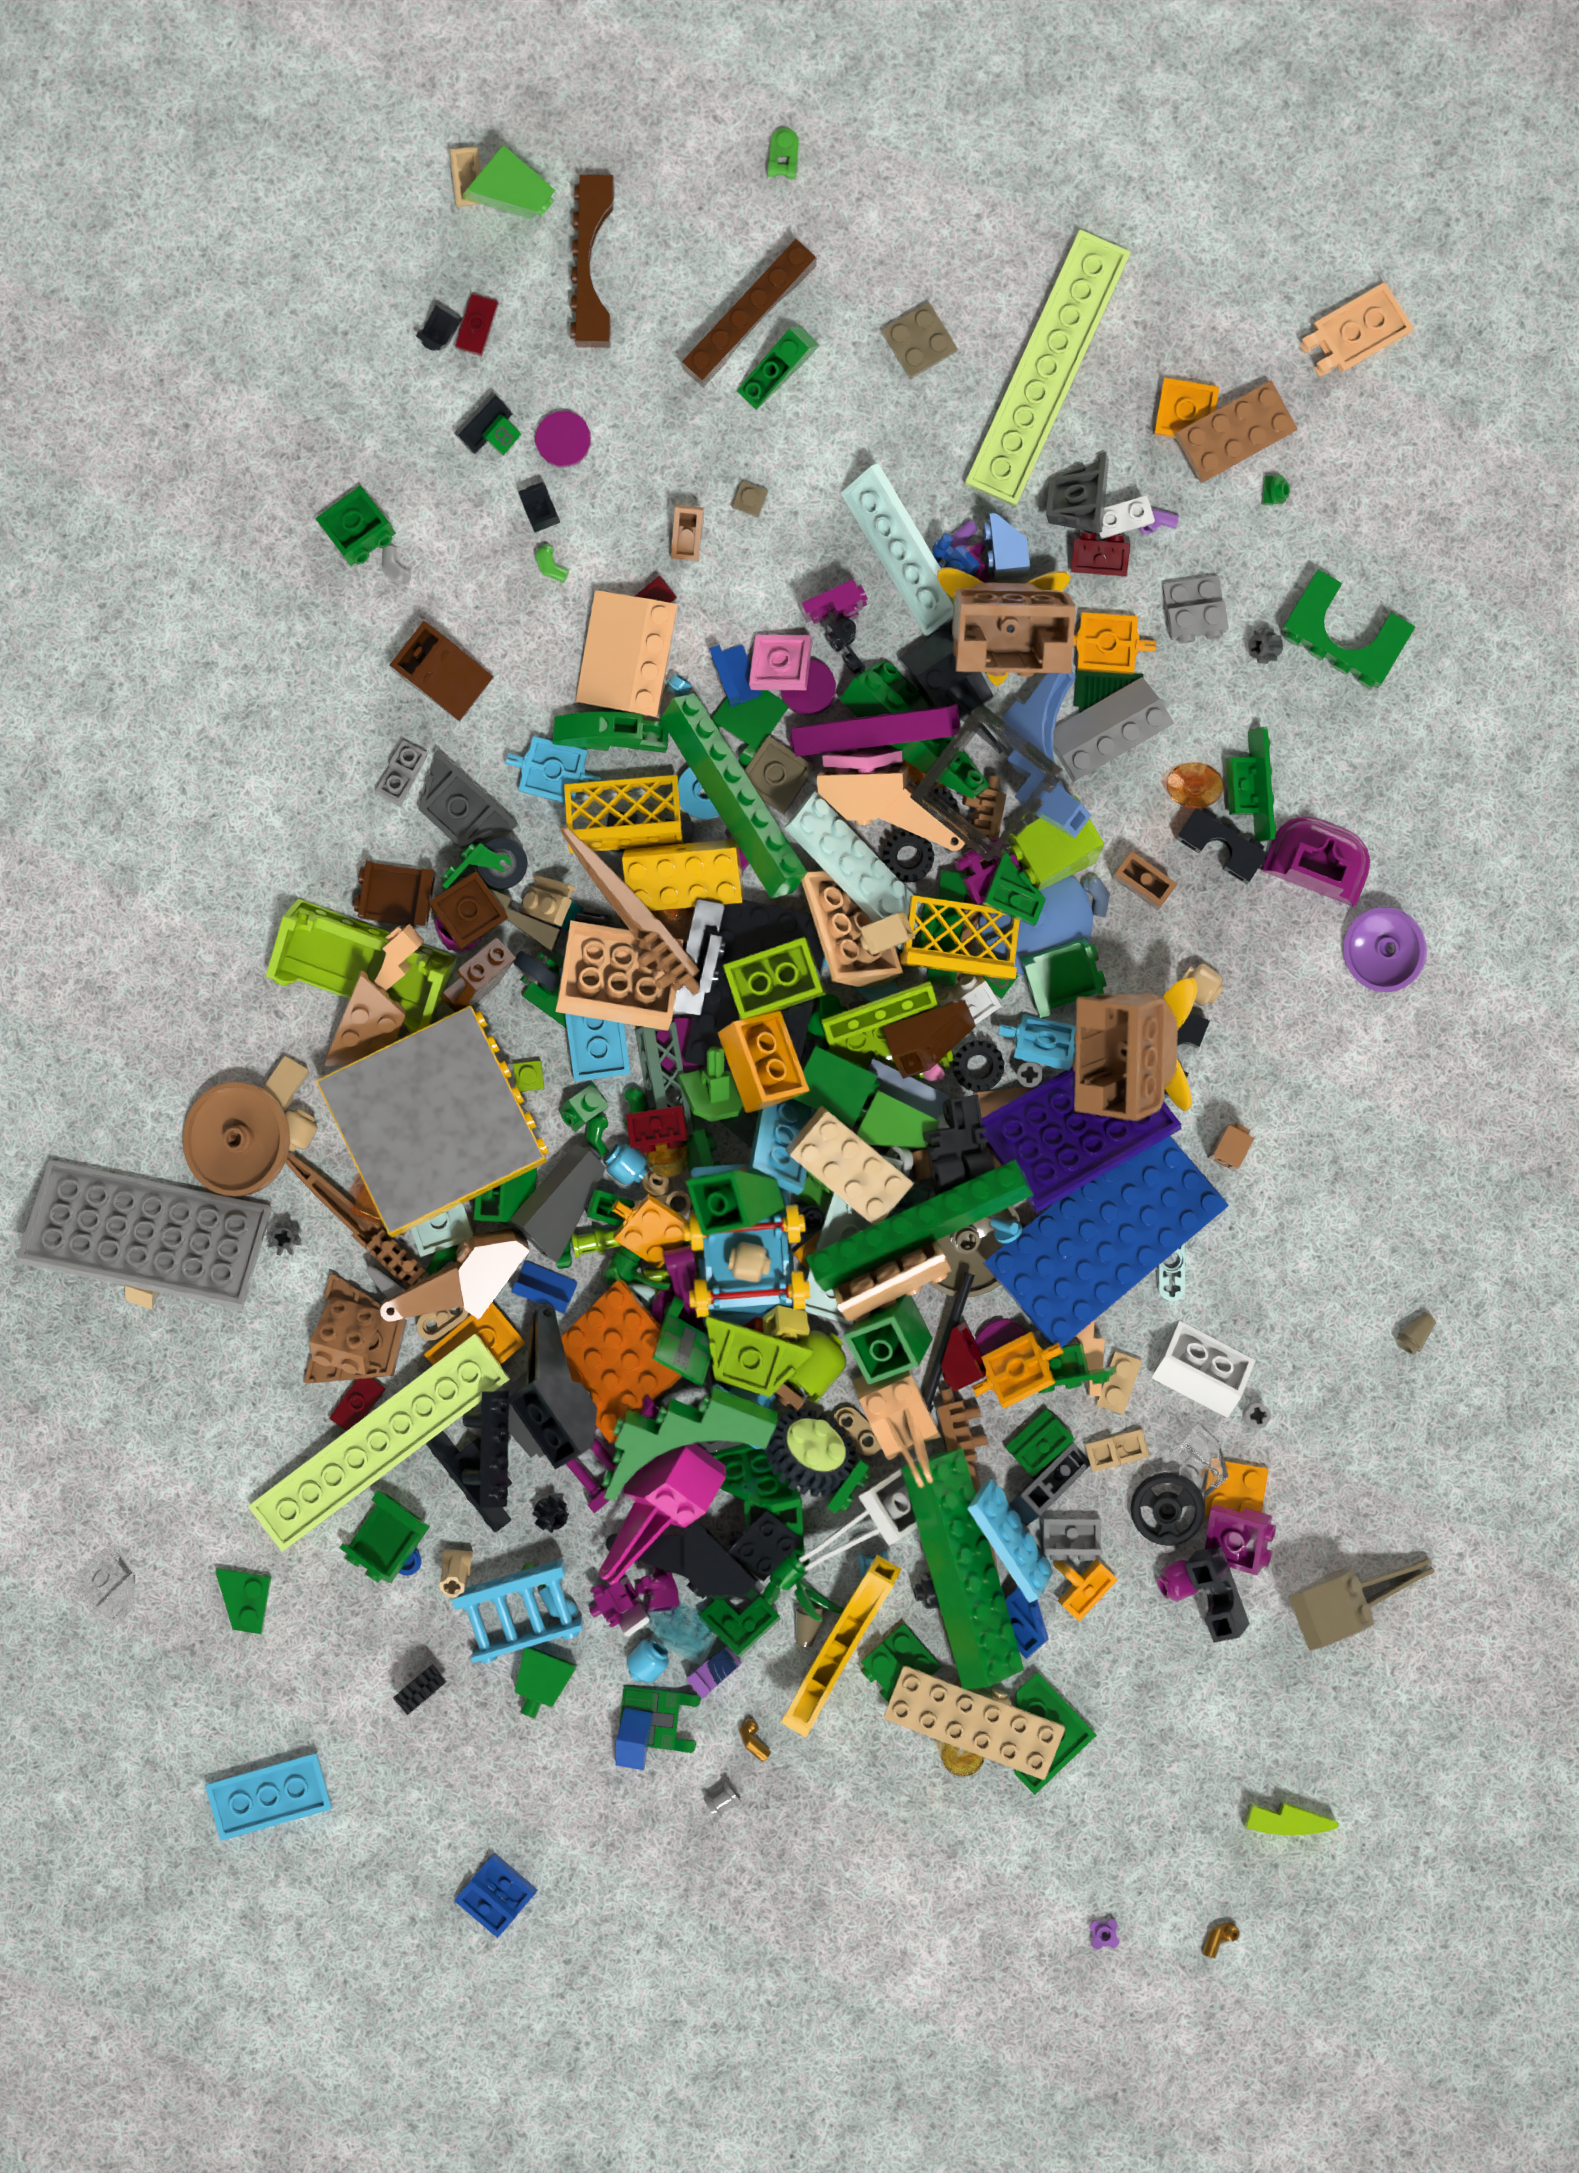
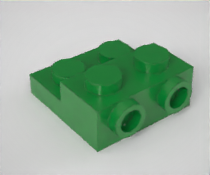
(356, 526)
(893, 1653)

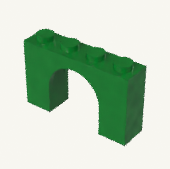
(1308, 628)

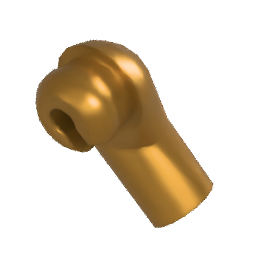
(750, 1742)
(1219, 1935)

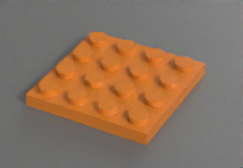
(612, 1356)

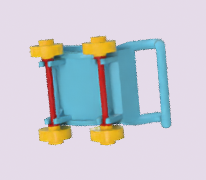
(736, 1299)

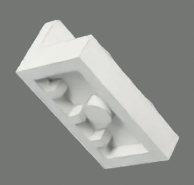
(1126, 517)
(977, 995)

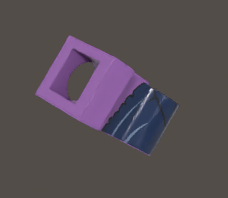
(713, 1671)

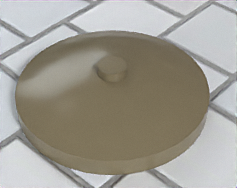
(967, 1252)

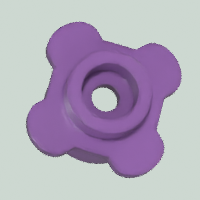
(1098, 1928)

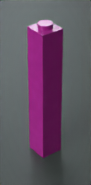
(875, 730)

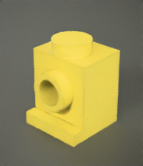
(786, 1324)

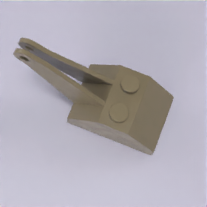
(1337, 1607)

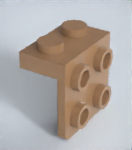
(345, 1335)

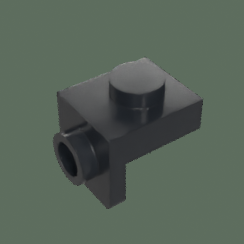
(439, 328)
(539, 507)

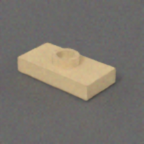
(465, 169)

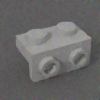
(1072, 1537)

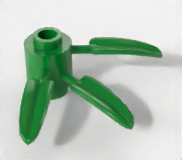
(624, 1267)
(790, 1574)

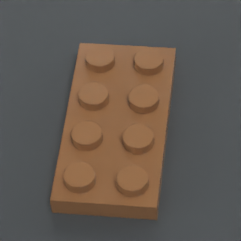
(1236, 431)

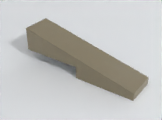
(538, 931)

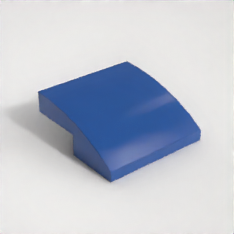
(487, 1905)

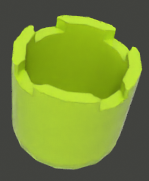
(822, 1367)

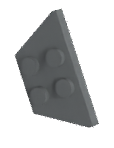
(1079, 496)
(460, 806)

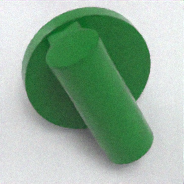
(1275, 490)

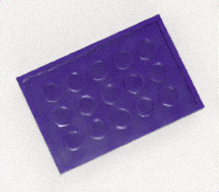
(1064, 1146)

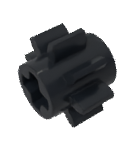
(550, 1513)

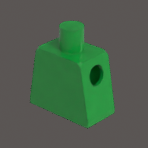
(541, 1679)

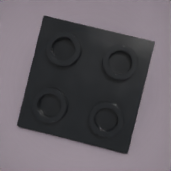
(839, 639)
(763, 1545)

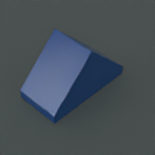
(633, 1738)

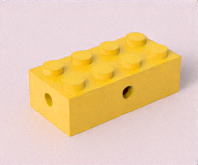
(685, 872)

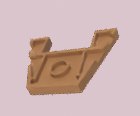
(384, 1347)

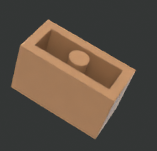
(1144, 880)
(1231, 1146)

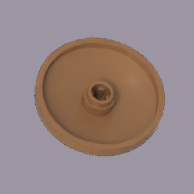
(236, 1139)

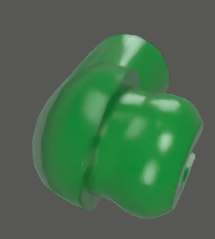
(636, 1100)

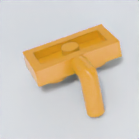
(1085, 1589)

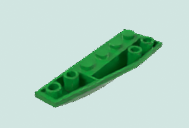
(886, 691)

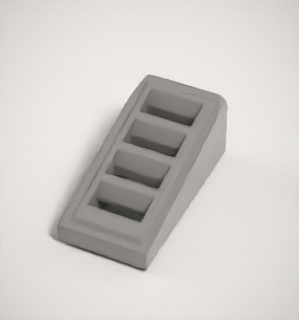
(386, 1284)

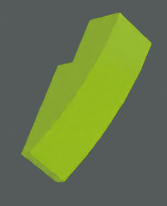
(1287, 1821)

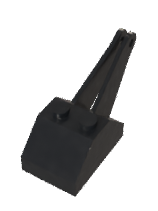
(935, 675)
(551, 1404)
(703, 1562)

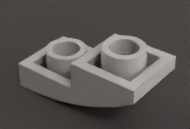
(401, 773)

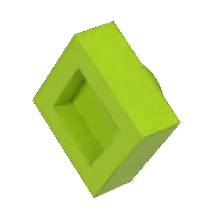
(528, 1076)

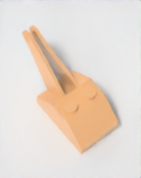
(882, 796)
(899, 1418)

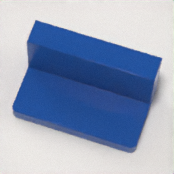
(734, 673)
(544, 1287)

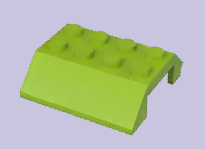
(860, 1031)

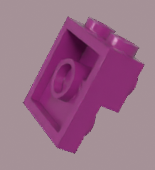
(842, 601)
(1242, 1537)

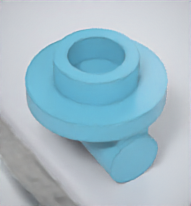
(1006, 1230)

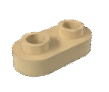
(445, 1322)
(857, 1431)

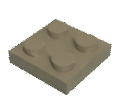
(919, 340)
(778, 774)

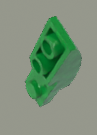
(609, 729)

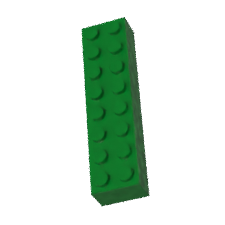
(963, 1572)

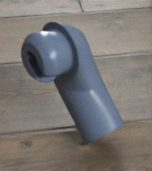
(1099, 892)

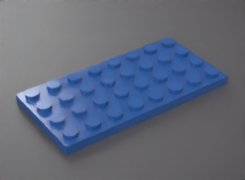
(1104, 1239)

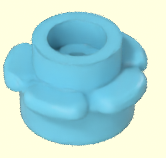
(678, 685)

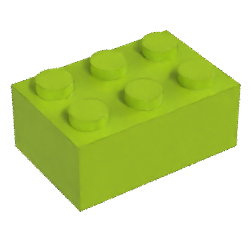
(774, 979)

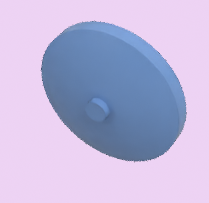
(1063, 919)

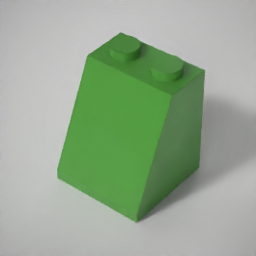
(510, 187)
(895, 1124)

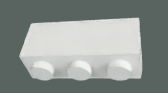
(1203, 1369)

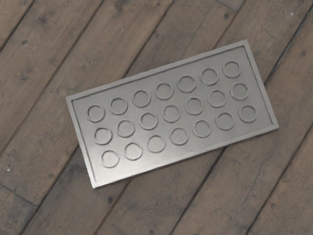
(144, 1234)

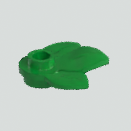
(829, 1007)

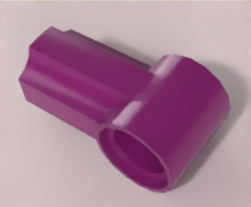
(682, 1269)

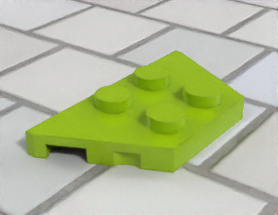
(751, 1357)

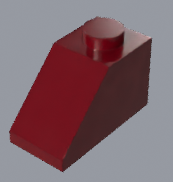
(962, 1359)

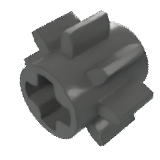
(1265, 646)
(291, 1234)

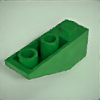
(778, 366)

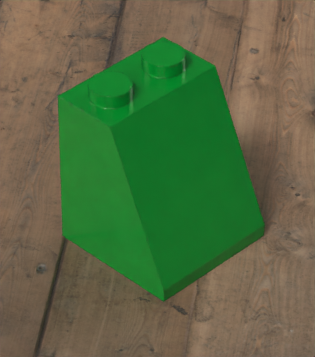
(733, 1200)
(889, 1340)

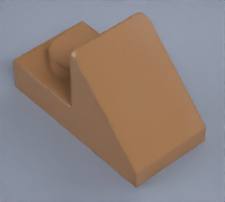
(687, 532)

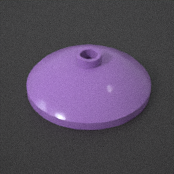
(1368, 953)

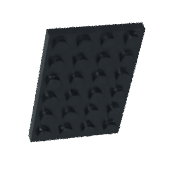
(748, 931)

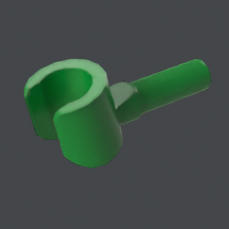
(565, 1259)

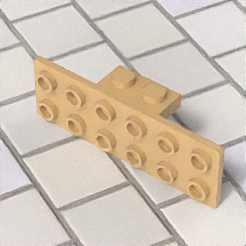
(974, 1721)

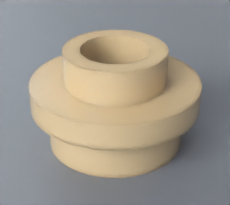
(650, 1188)

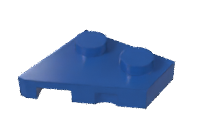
(1027, 1623)

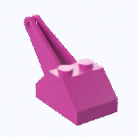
(665, 1491)

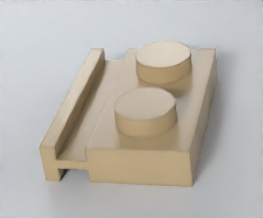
(547, 900)

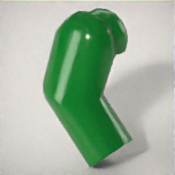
(594, 1134)

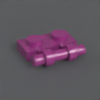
(979, 880)

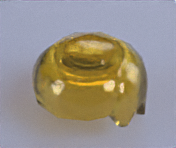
(667, 1162)
(965, 1766)

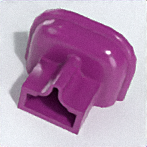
(1319, 859)

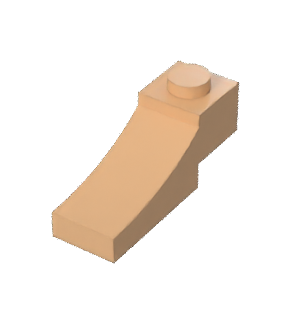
(399, 946)
(1094, 1354)

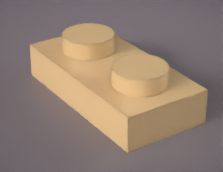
(1119, 1388)

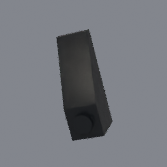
(1049, 1484)

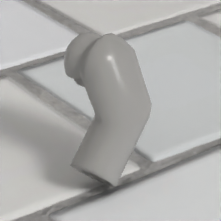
(392, 568)

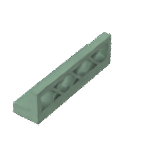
(652, 1073)

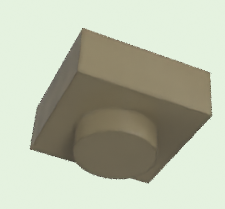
(750, 499)

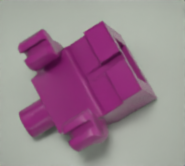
(660, 1590)
(613, 1600)

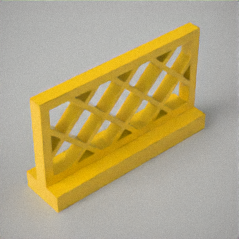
(631, 834)
(957, 962)

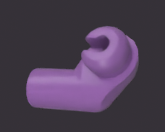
(1161, 518)
(962, 535)

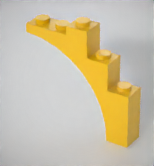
(840, 1645)

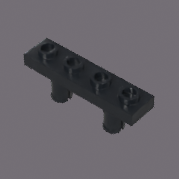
(493, 1470)

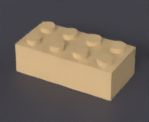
(849, 1166)

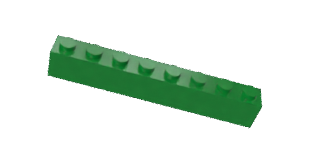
(733, 795)
(919, 1226)

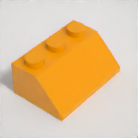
(763, 1061)

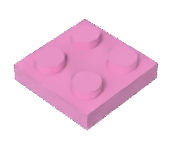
(780, 662)
(862, 759)

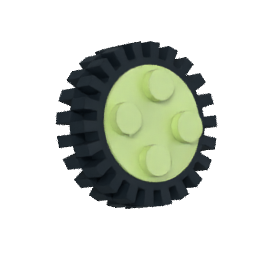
(811, 1453)

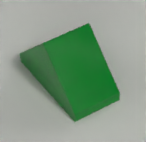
(601, 1207)

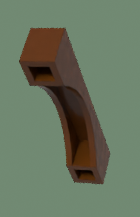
(595, 205)
(749, 310)

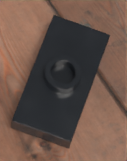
(478, 422)

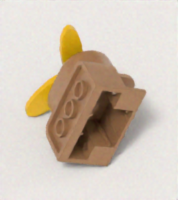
(1011, 624)
(1131, 1052)

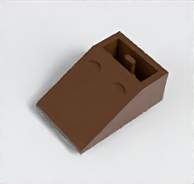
(441, 671)
(926, 1038)

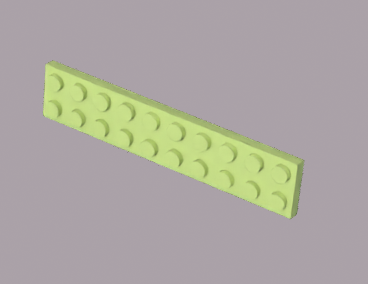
(1047, 368)
(378, 1442)

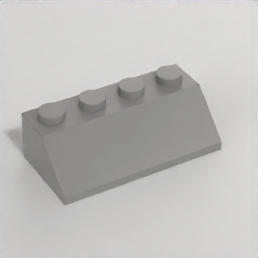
(1109, 728)

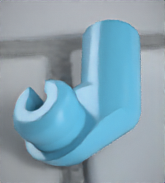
(547, 1599)

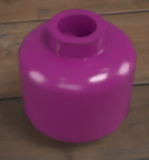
(1175, 1581)

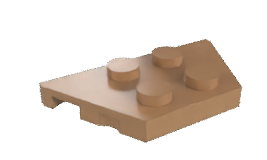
(367, 1024)

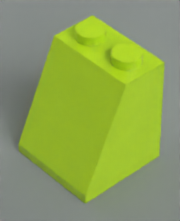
(1054, 855)

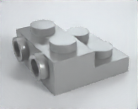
(1195, 609)

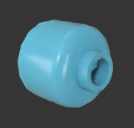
(626, 1164)
(647, 1661)

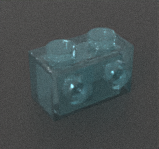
(684, 1638)

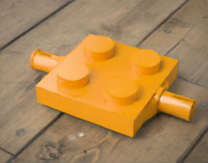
(1109, 643)
(650, 1229)
(1017, 1370)

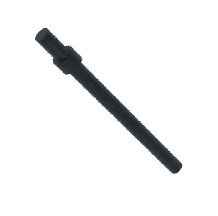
(953, 1321)

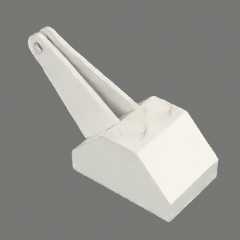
(889, 1508)

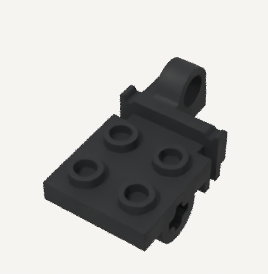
(958, 1150)

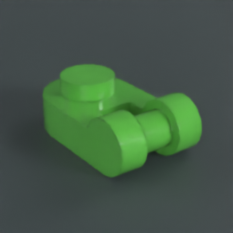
(783, 145)

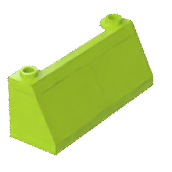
(332, 950)

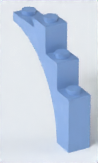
(1036, 724)

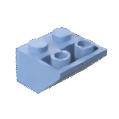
(1008, 549)

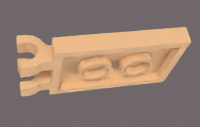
(1358, 330)

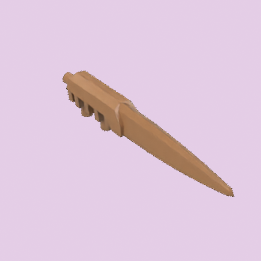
(986, 819)
(640, 921)
(366, 1233)
(957, 1435)

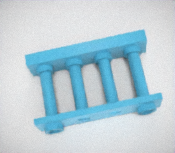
(523, 1583)

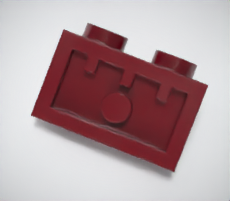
(1100, 555)
(657, 1128)

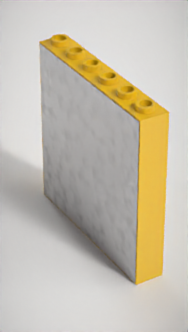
(432, 1120)

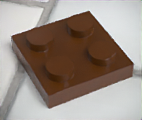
(468, 910)

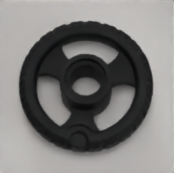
(1189, 1496)

